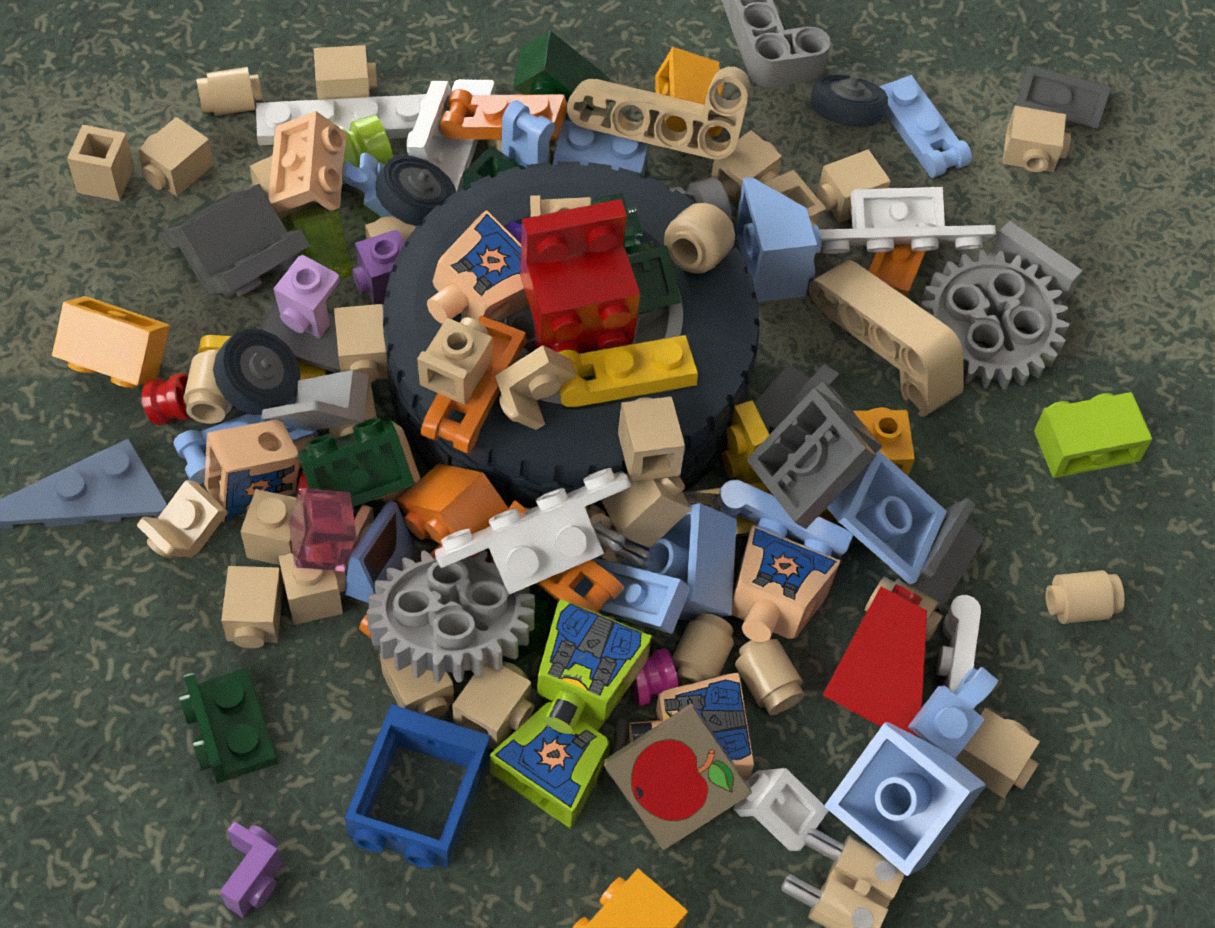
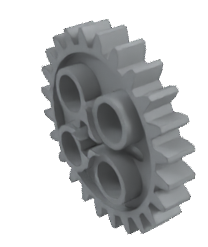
(996, 317)
(448, 616)

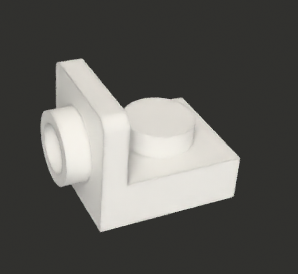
(782, 806)

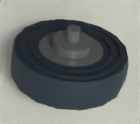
(849, 100)
(412, 188)
(256, 371)

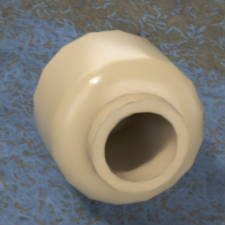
(699, 238)

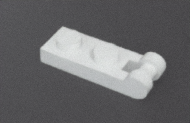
(962, 629)

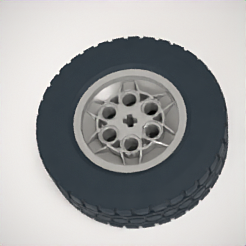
(524, 463)

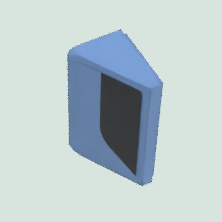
(380, 548)

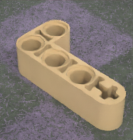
(657, 107)
(896, 330)

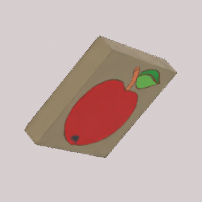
(677, 776)

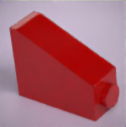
(885, 661)

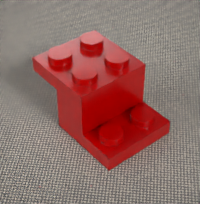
(579, 278)

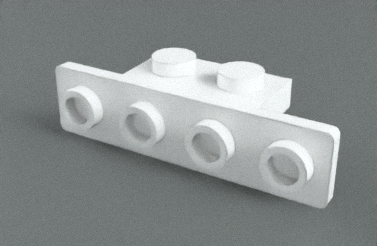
(426, 140)
(901, 217)
(541, 539)

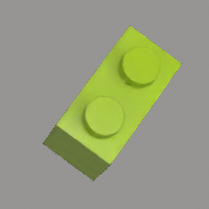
(1092, 434)

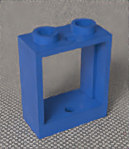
(432, 738)

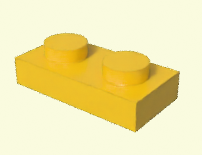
(743, 437)

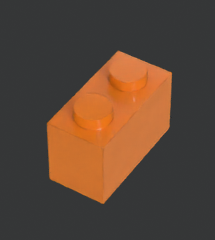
(449, 502)

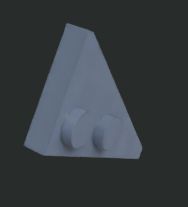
(96, 488)

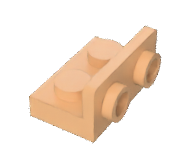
(307, 163)

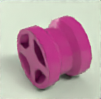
(654, 678)

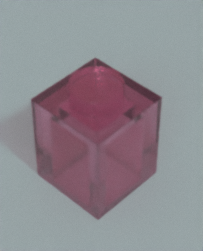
(322, 529)

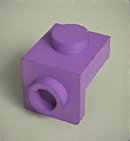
(375, 264)
(253, 879)

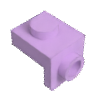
(303, 296)

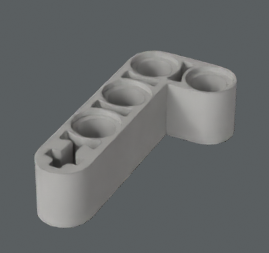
(770, 52)

